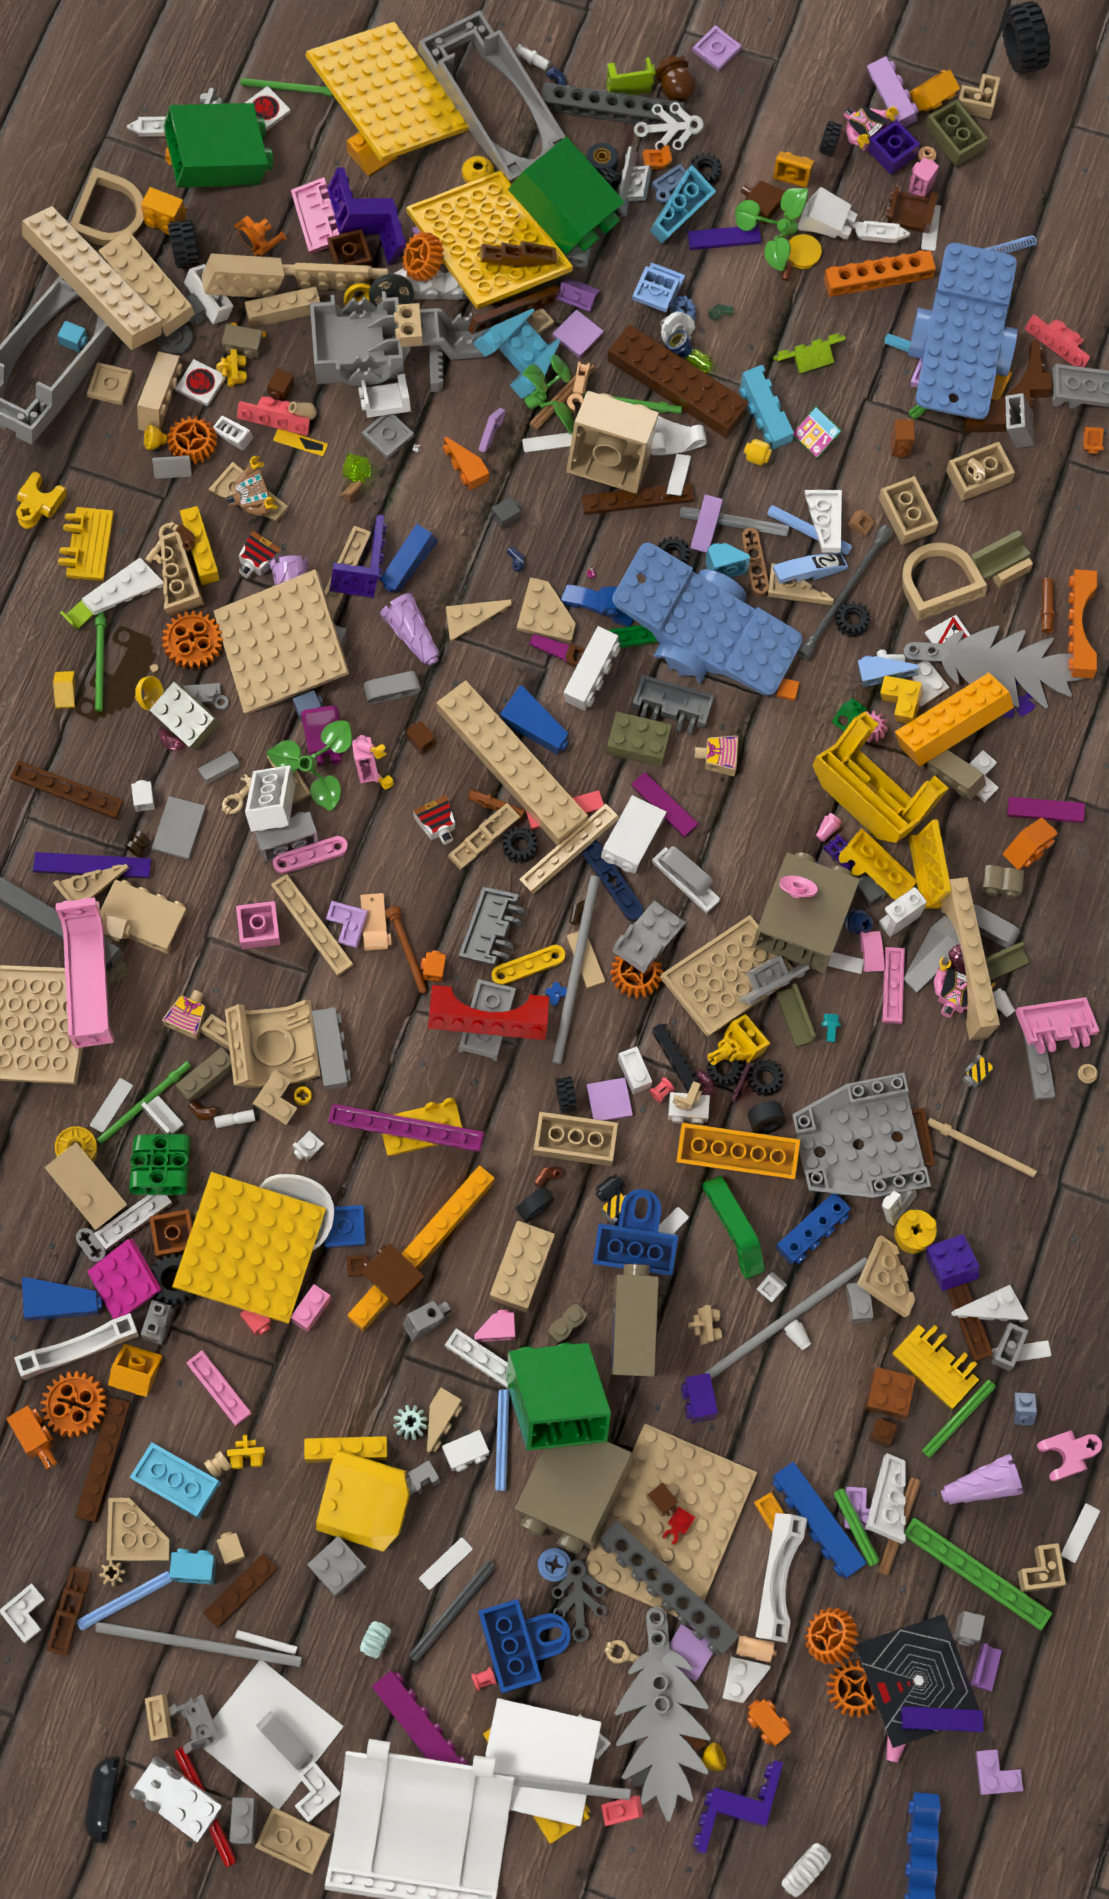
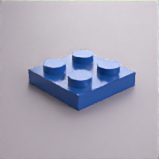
(347, 1227)

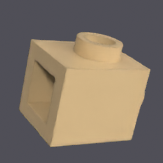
(116, 927)

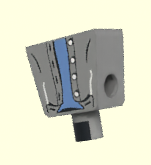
(425, 1319)

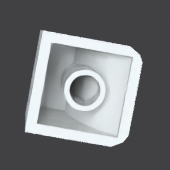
(826, 215)

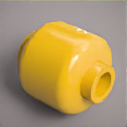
(757, 452)

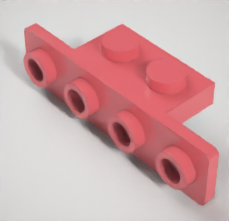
(1059, 339)
(273, 414)

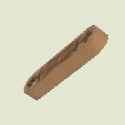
(755, 562)

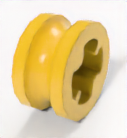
(298, 1100)

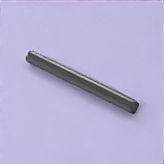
(450, 1613)

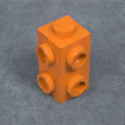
(763, 1717)

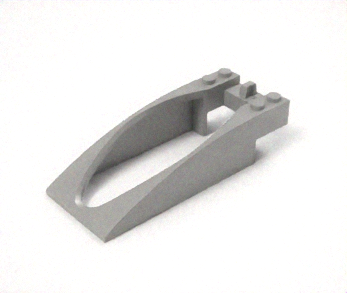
(497, 52)
(49, 400)

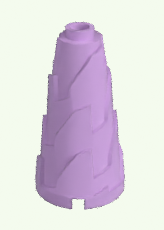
(288, 568)
(410, 627)
(985, 1483)

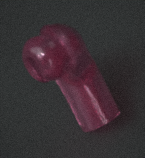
(169, 742)
(707, 1082)

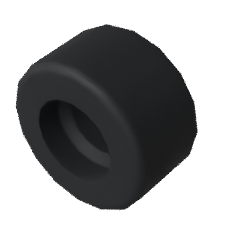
(766, 1117)

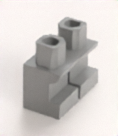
(156, 1322)
(421, 1476)

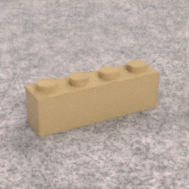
(281, 307)

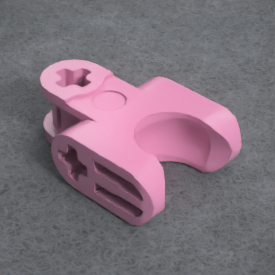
(1072, 1451)

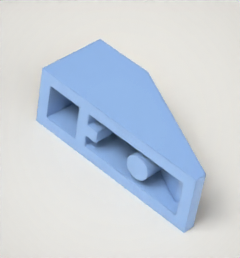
(876, 668)

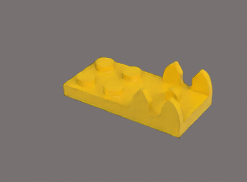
(878, 864)
(442, 1113)

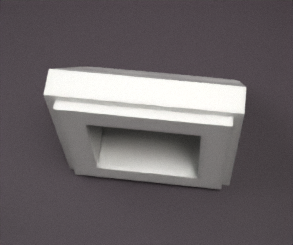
(771, 1287)

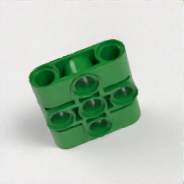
(147, 1152)

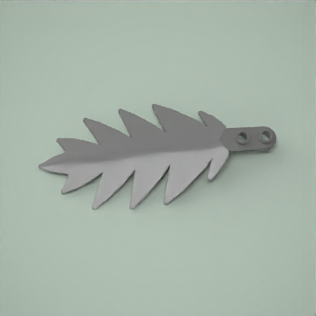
(975, 658)
(663, 1719)

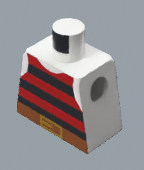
(257, 555)
(436, 819)

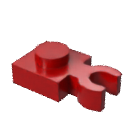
(680, 1523)

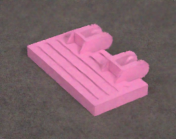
(315, 214)
(1059, 1018)

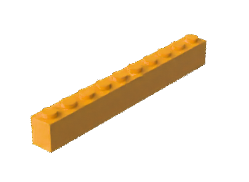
(427, 1241)

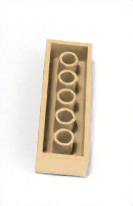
(148, 281)

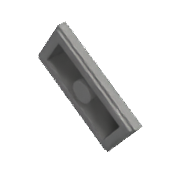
(172, 467)
(219, 767)

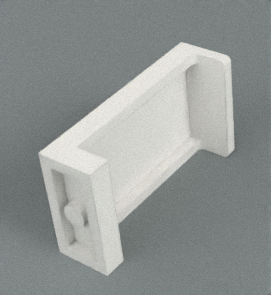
(633, 834)

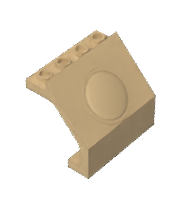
(272, 1041)

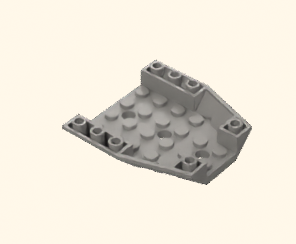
(866, 1113)

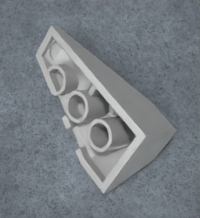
(926, 962)

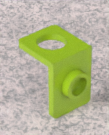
(78, 615)

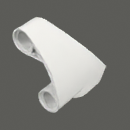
(676, 438)

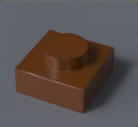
(355, 1264)

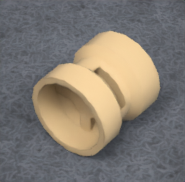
(217, 1465)

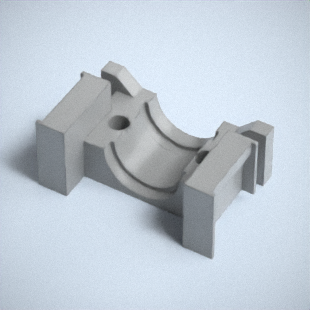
(199, 1721)

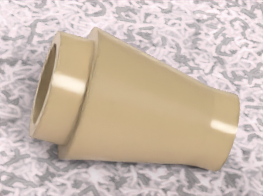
(303, 409)

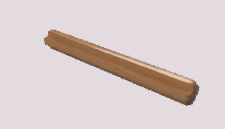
(548, 410)
(892, 1545)

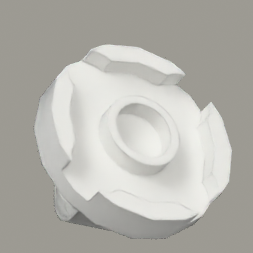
(676, 322)

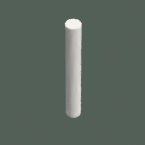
(266, 1642)

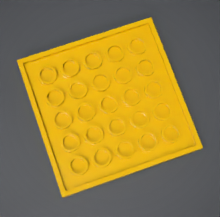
(249, 1247)

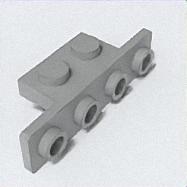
(634, 180)
(769, 976)

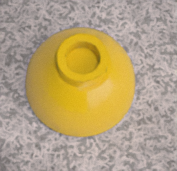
(153, 437)
(714, 1758)

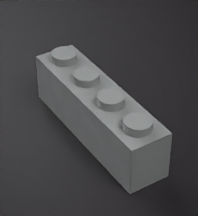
(330, 1049)

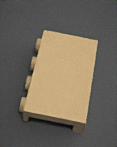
(151, 916)

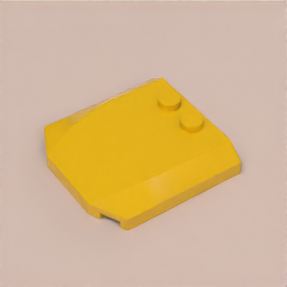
(363, 1501)

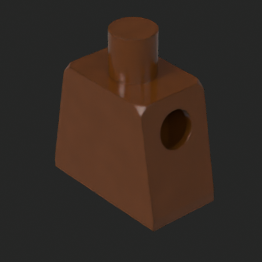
(766, 196)

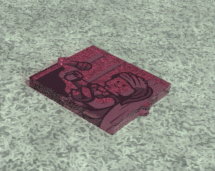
(741, 1081)

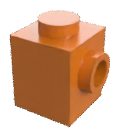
(433, 966)

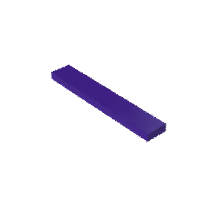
(81, 864)

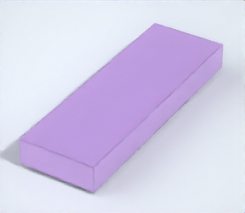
(706, 523)

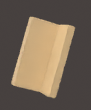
(1012, 572)

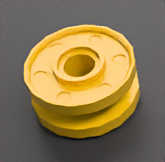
(79, 1135)

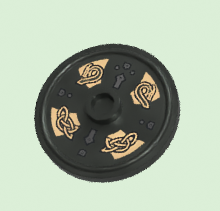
(395, 286)

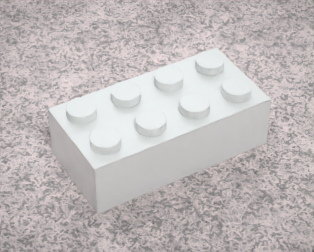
(591, 669)
(270, 798)

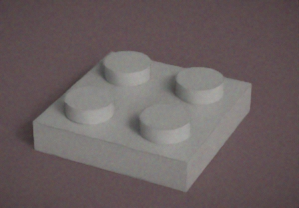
(387, 434)

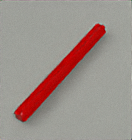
(215, 1829)

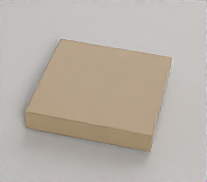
(110, 383)

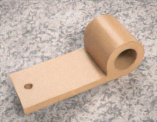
(375, 930)

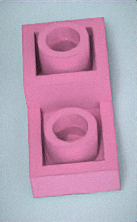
(872, 951)

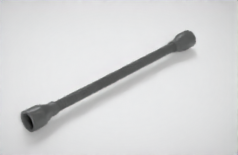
(807, 648)

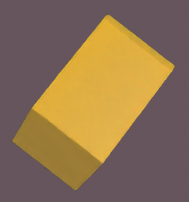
(64, 689)

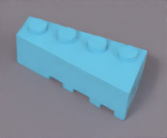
(683, 203)
(765, 407)

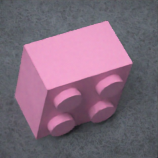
(258, 925)

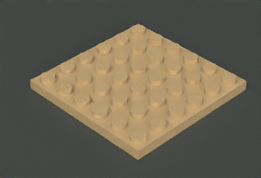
(281, 642)
(35, 1027)

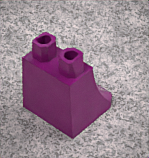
(313, 723)

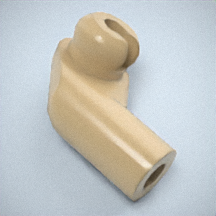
(979, 470)

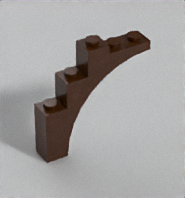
(1033, 385)

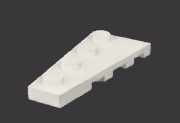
(826, 517)
(123, 586)
(888, 1502)

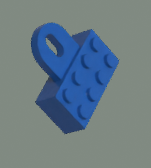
(636, 1239)
(516, 1643)

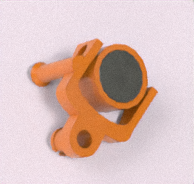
(253, 235)

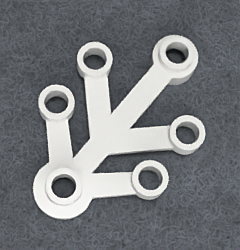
(671, 126)

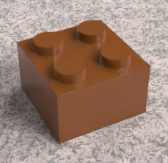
(171, 1232)
(890, 1393)

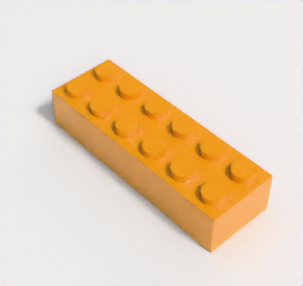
(954, 719)
(738, 1151)

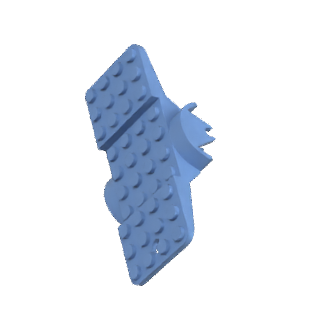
(965, 332)
(705, 622)

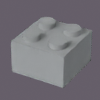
(337, 1566)

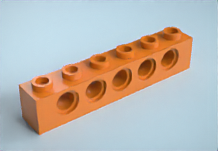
(873, 280)

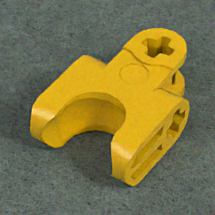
(35, 503)

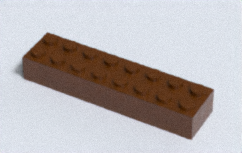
(678, 381)

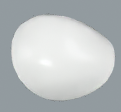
(305, 1190)

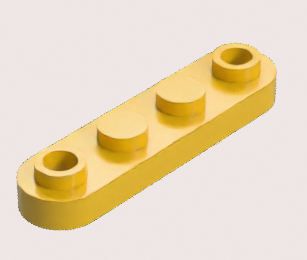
(528, 965)

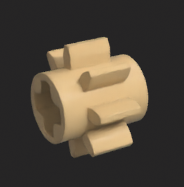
(107, 1569)

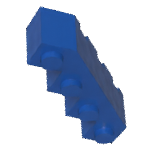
(923, 1846)

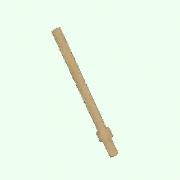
(946, 1130)

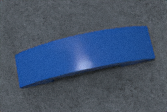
(588, 599)

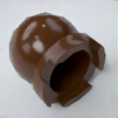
(676, 78)

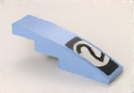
(810, 566)

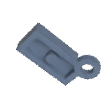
(667, 183)

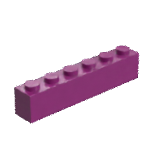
(415, 1719)

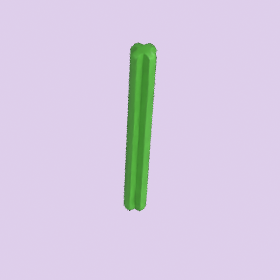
(959, 1418)

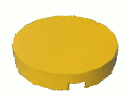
(804, 251)

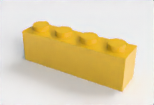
(201, 552)
(325, 1448)

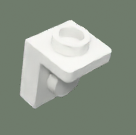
(307, 1146)

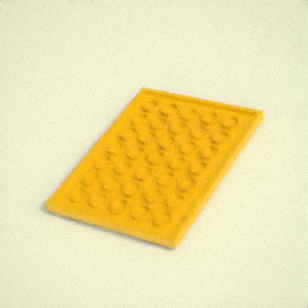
(387, 91)
(485, 215)

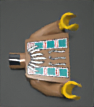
(252, 491)

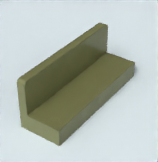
(1000, 555)
(1006, 961)
(796, 1016)

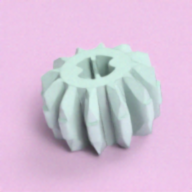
(416, 1425)
(375, 1639)

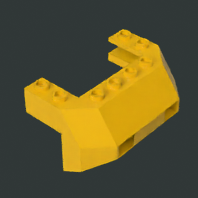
(867, 790)

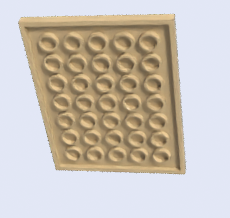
(704, 1486)

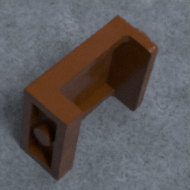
(911, 210)
(392, 1274)

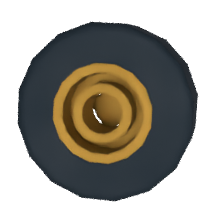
(602, 155)

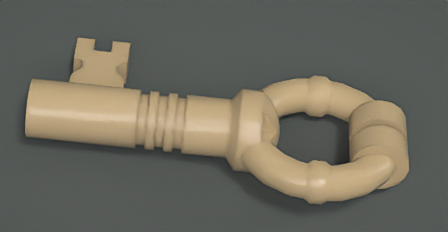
(153, 555)
(238, 797)
(626, 1656)

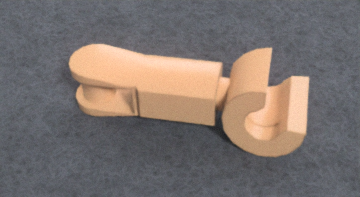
(579, 386)

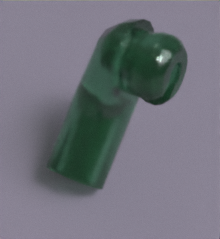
(718, 310)

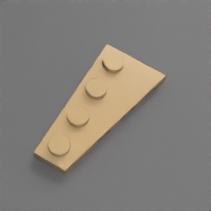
(224, 487)

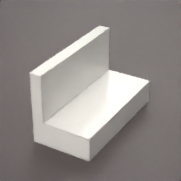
(162, 1116)

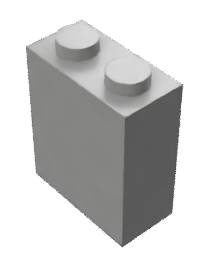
(1019, 420)

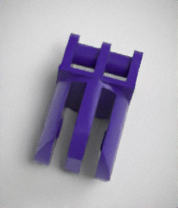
(833, 844)

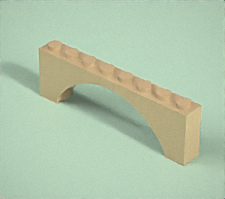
(981, 1010)

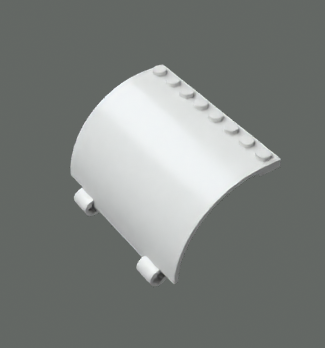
(418, 1827)

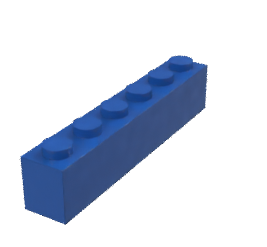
(820, 1521)

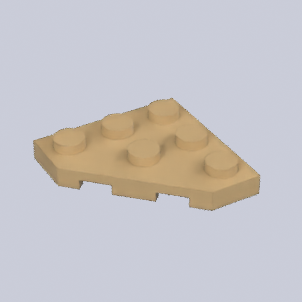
(545, 613)
(886, 1277)
(133, 1535)

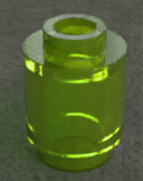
(699, 360)

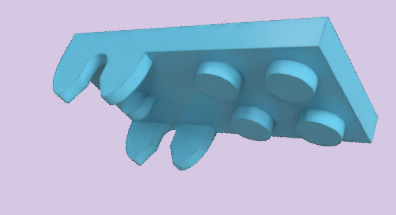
(175, 1480)

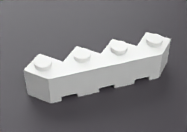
(440, 287)

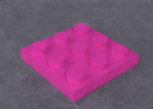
(124, 1279)

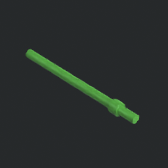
(286, 86)
(662, 407)
(100, 623)
(173, 1077)

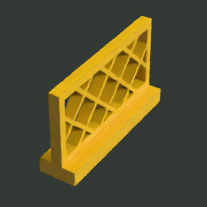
(926, 849)

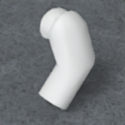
(883, 653)

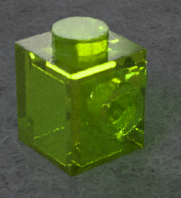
(356, 468)

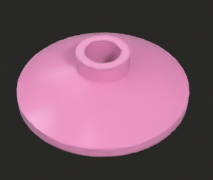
(798, 886)

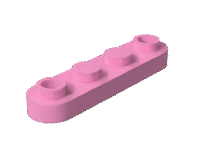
(310, 855)

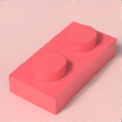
(622, 1810)

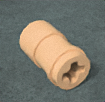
(755, 1648)

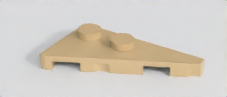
(796, 591)
(465, 617)
(90, 883)

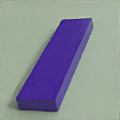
(723, 238)
(942, 1719)

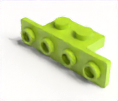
(813, 355)

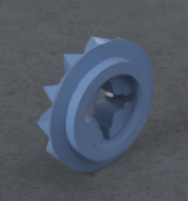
(681, 301)
(549, 1556)

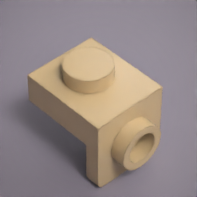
(693, 1095)

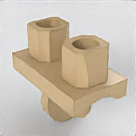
(703, 1325)

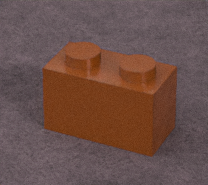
(902, 437)

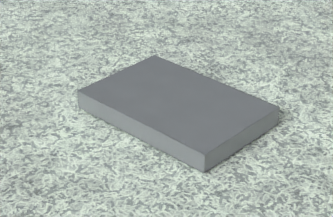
(178, 828)

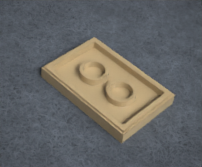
(292, 1840)

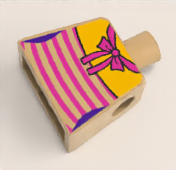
(719, 754)
(187, 1015)

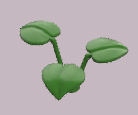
(776, 251)
(539, 396)
(327, 790)

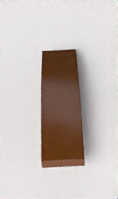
(518, 255)
(69, 1611)

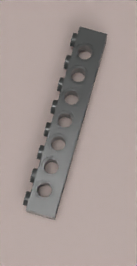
(602, 109)
(680, 1591)

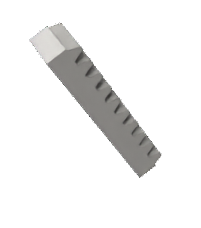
(436, 368)

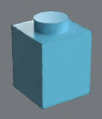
(72, 336)

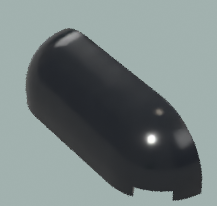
(101, 1799)

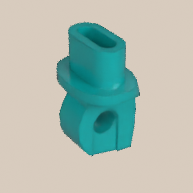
(831, 1022)

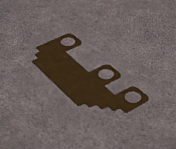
(121, 686)

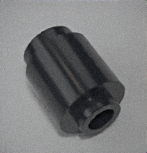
(609, 1188)

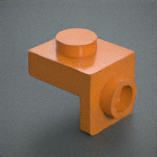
(658, 158)
(1093, 439)

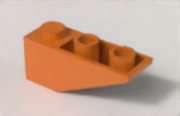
(470, 466)

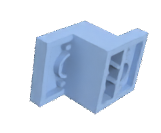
(658, 287)

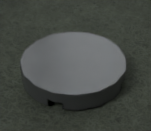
(177, 342)

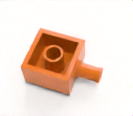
(1030, 844)
(32, 1436)

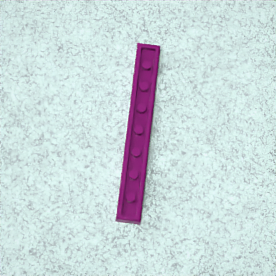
(406, 1127)

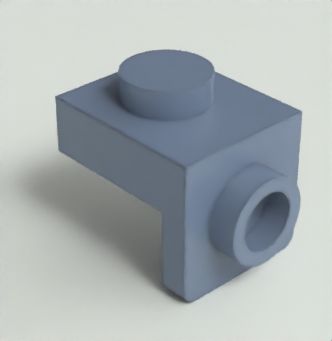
(1024, 1408)

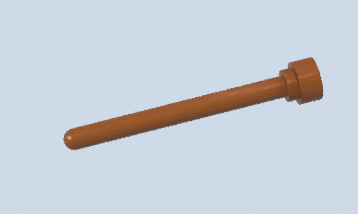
(394, 914)

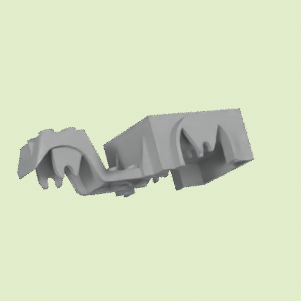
(363, 345)

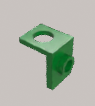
(849, 709)

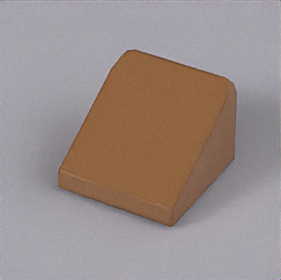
(352, 491)
(861, 522)

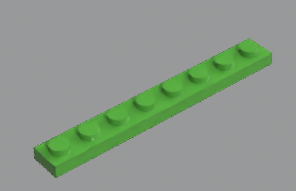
(977, 1574)

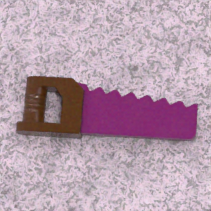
(558, 649)

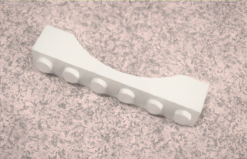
(55, 1356)
(773, 1615)

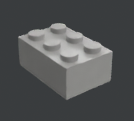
(281, 840)

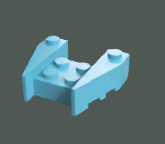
(521, 347)

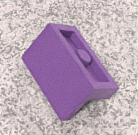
(577, 294)
(986, 1667)

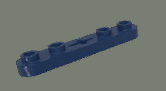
(623, 894)

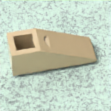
(441, 1413)

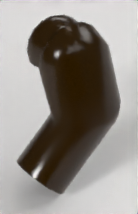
(577, 911)

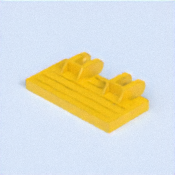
(90, 546)
(934, 1367)

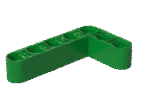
(736, 1225)

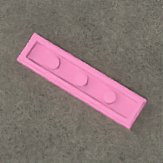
(893, 985)
(219, 1388)

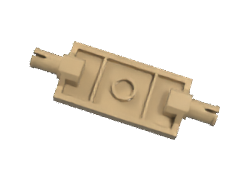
(331, 275)

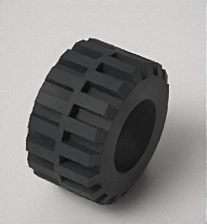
(184, 243)
(162, 1268)

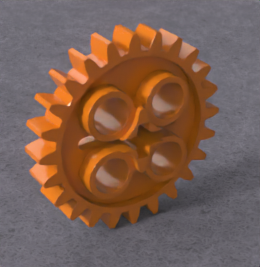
(189, 624)
(67, 1421)

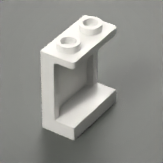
(385, 398)
(903, 912)

